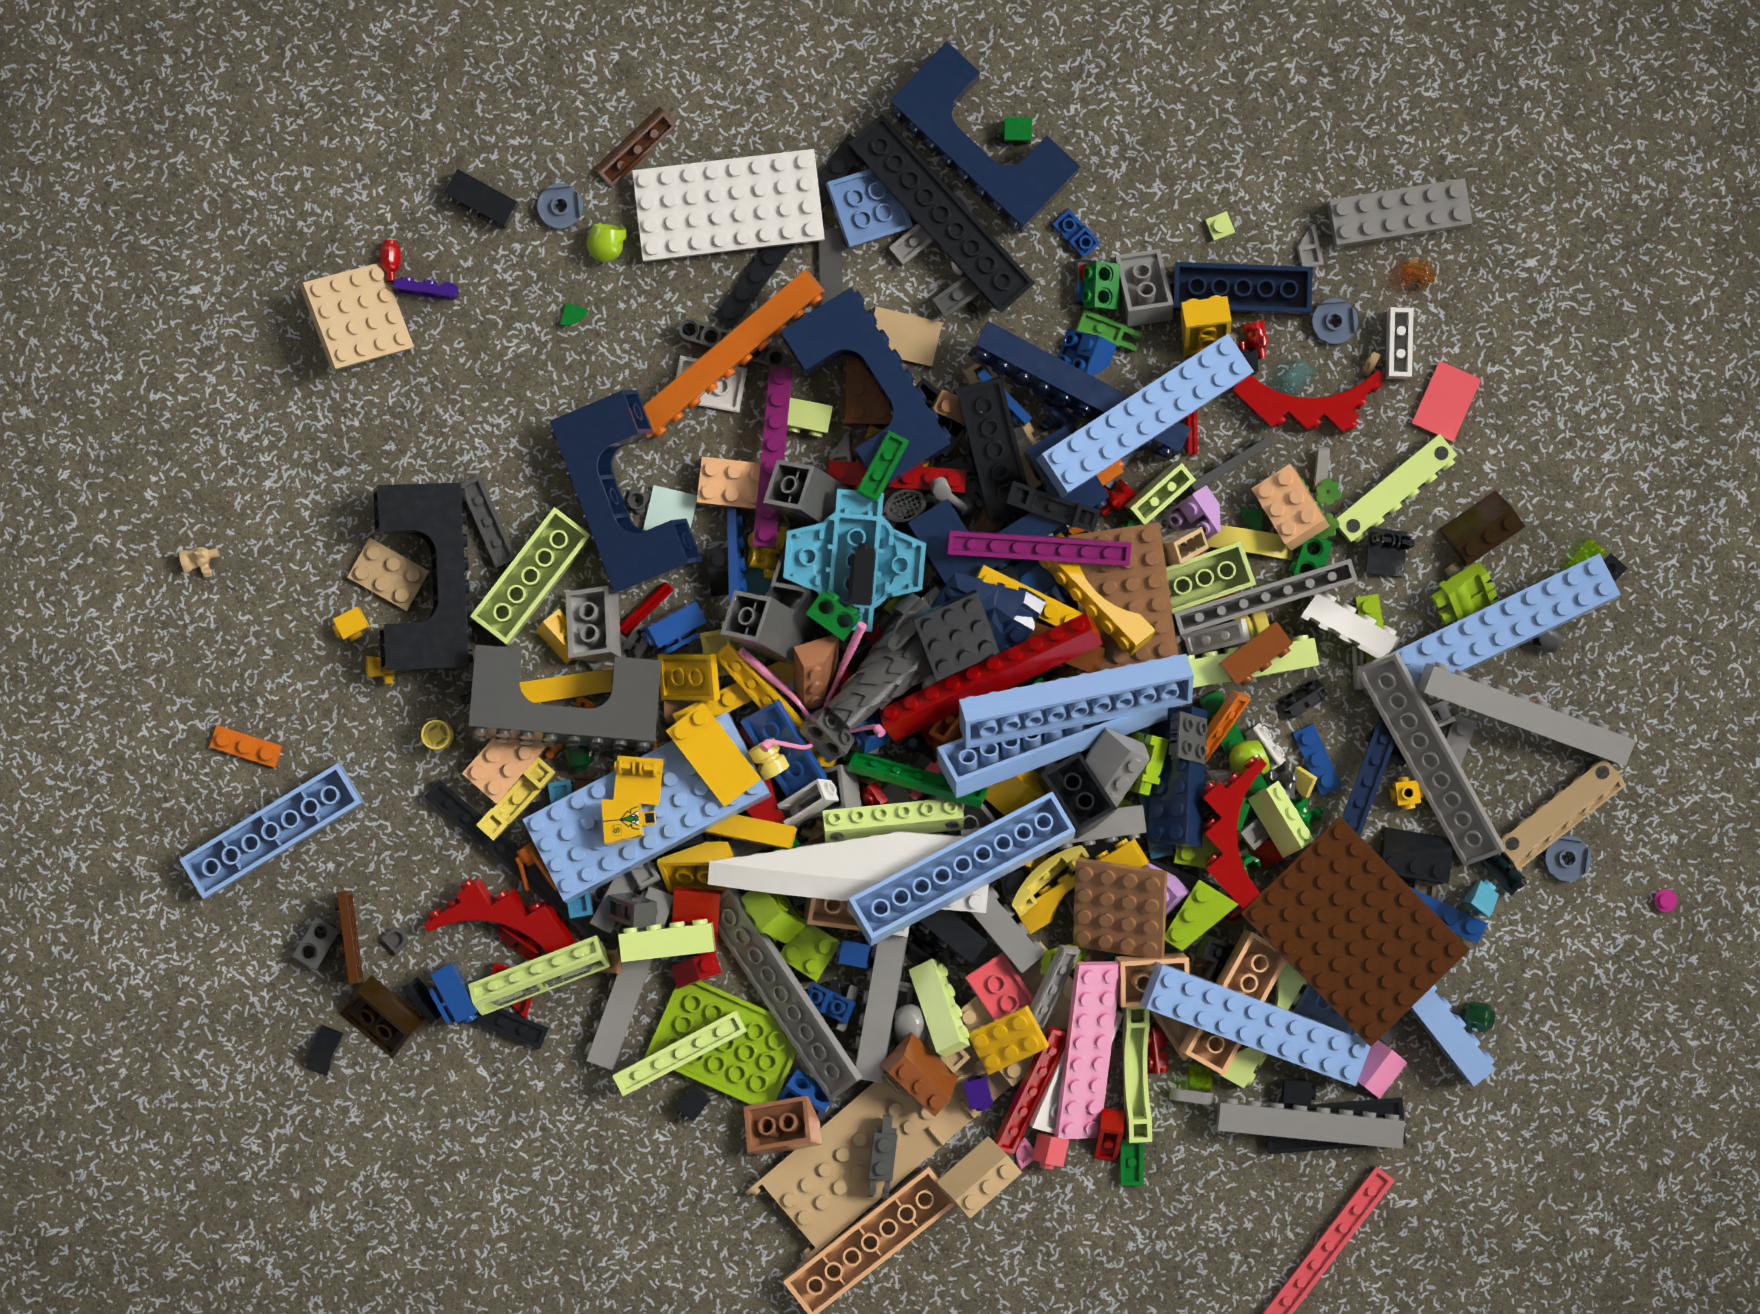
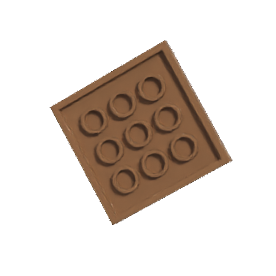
(1120, 908)

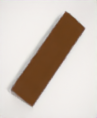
(636, 142)

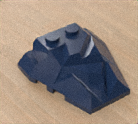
(1008, 610)

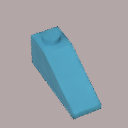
(1481, 898)

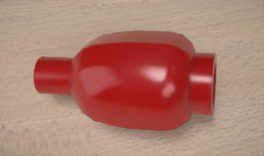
(390, 258)

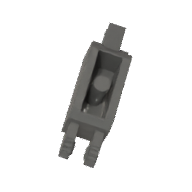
(883, 1156)

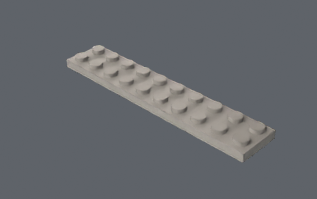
(1430, 758)
(785, 997)

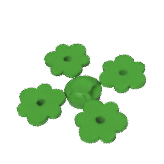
(1325, 497)

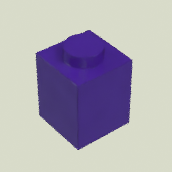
(978, 1092)

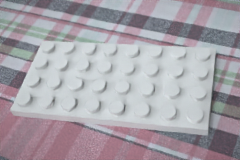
(728, 205)

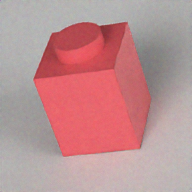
(1050, 1150)

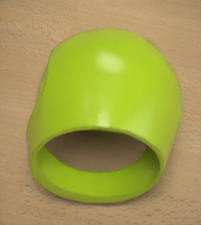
(605, 242)
(1245, 750)

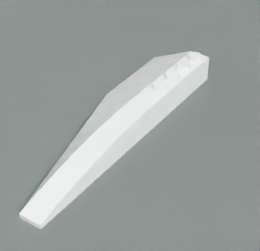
(837, 868)

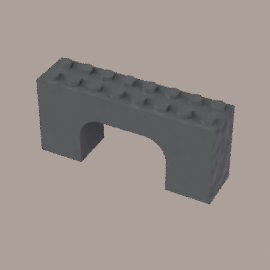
(779, 620)
(505, 714)

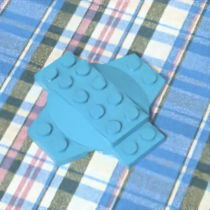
(822, 552)

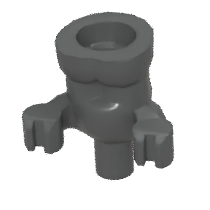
(1286, 778)

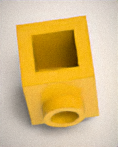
(350, 624)

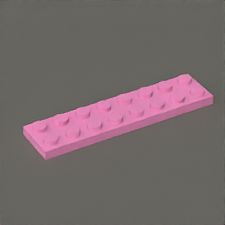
(1087, 1049)

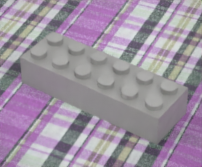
(1399, 213)

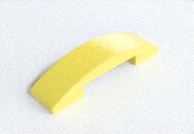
(1253, 542)
(516, 799)
(1043, 874)

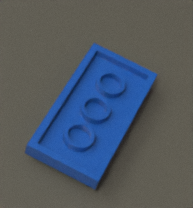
(776, 723)

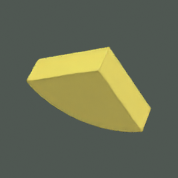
(1305, 781)

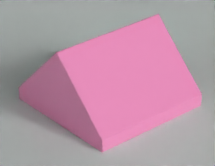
(1380, 1069)

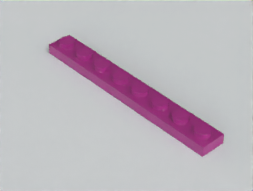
(772, 449)
(1038, 547)

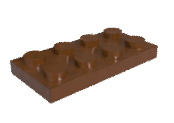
(348, 928)

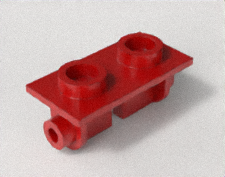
(527, 947)
(1156, 1060)

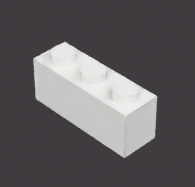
(1399, 343)

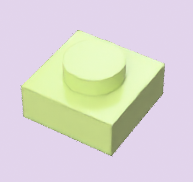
(1220, 226)

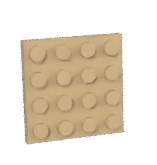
(356, 316)

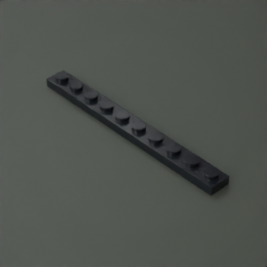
(771, 257)
(505, 852)

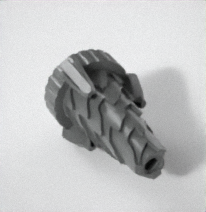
(888, 670)

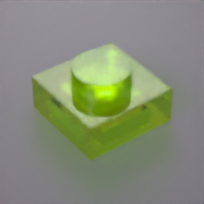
(1199, 1078)

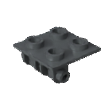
(1190, 737)

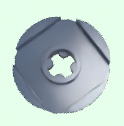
(554, 218)
(1326, 331)
(1575, 868)

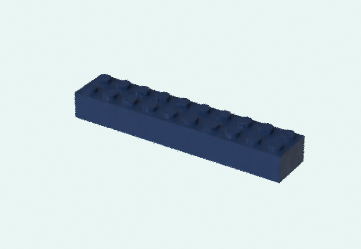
(1061, 382)

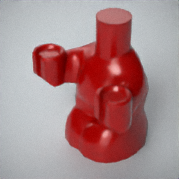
(1256, 338)
(1117, 498)

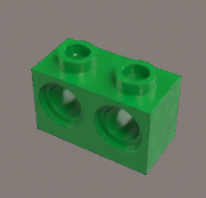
(1106, 287)
(1314, 561)
(830, 619)

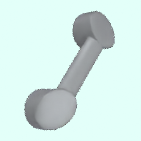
(942, 491)

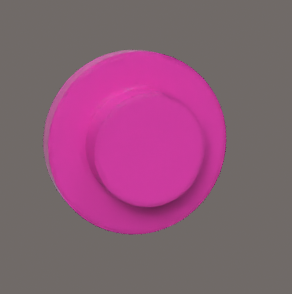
(1665, 900)

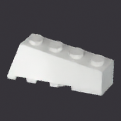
(1351, 626)

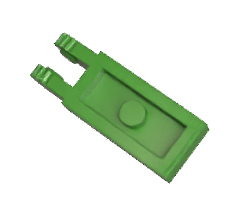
(1108, 329)

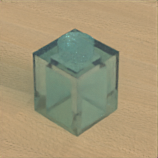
(1297, 376)

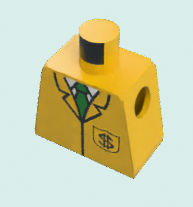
(624, 821)

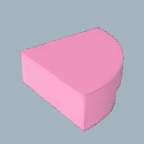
(1024, 1153)

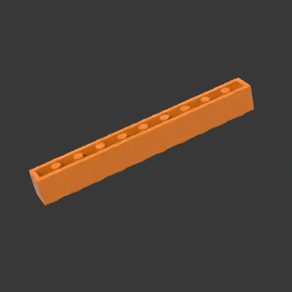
(732, 351)

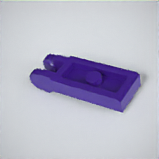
(426, 288)

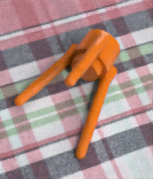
(530, 855)

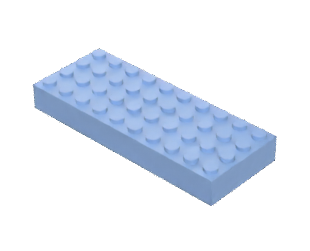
(572, 833)

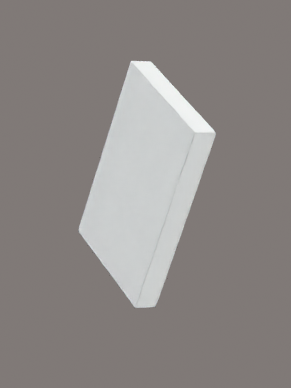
(727, 395)

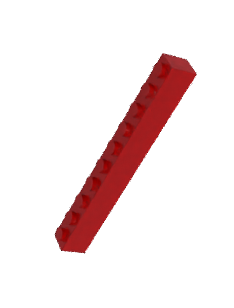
(991, 675)

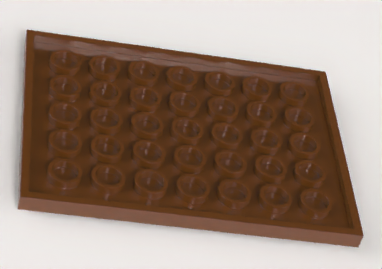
(1355, 931)

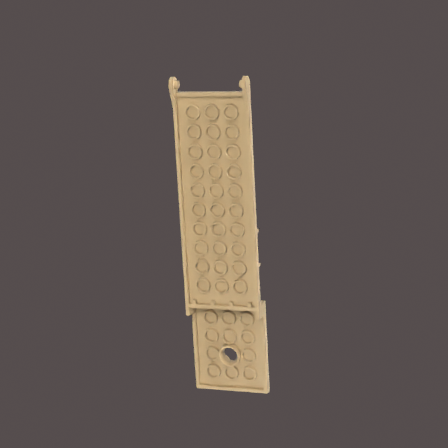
(829, 1183)

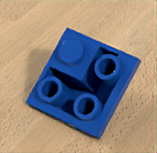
(1086, 351)

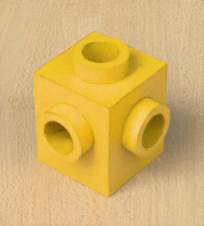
(1397, 792)

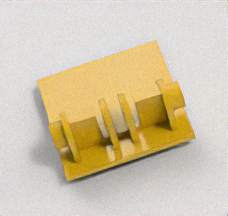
(638, 779)

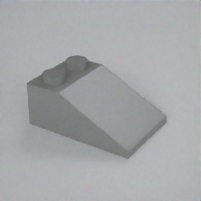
(1144, 288)
(847, 790)

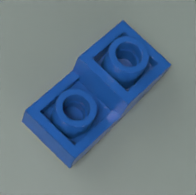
(1075, 233)
(831, 1002)

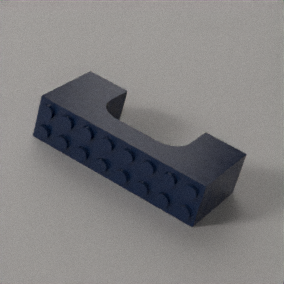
(1013, 190)
(847, 329)
(588, 446)
(934, 524)

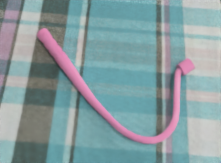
(852, 646)
(757, 665)

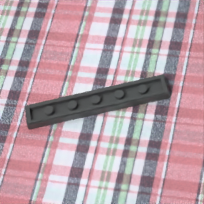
(831, 273)

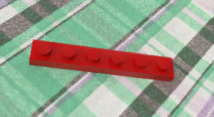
(853, 472)
(1031, 1090)

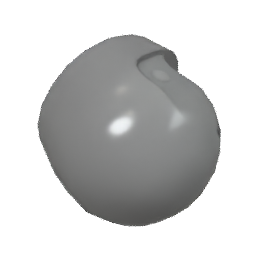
(910, 1019)

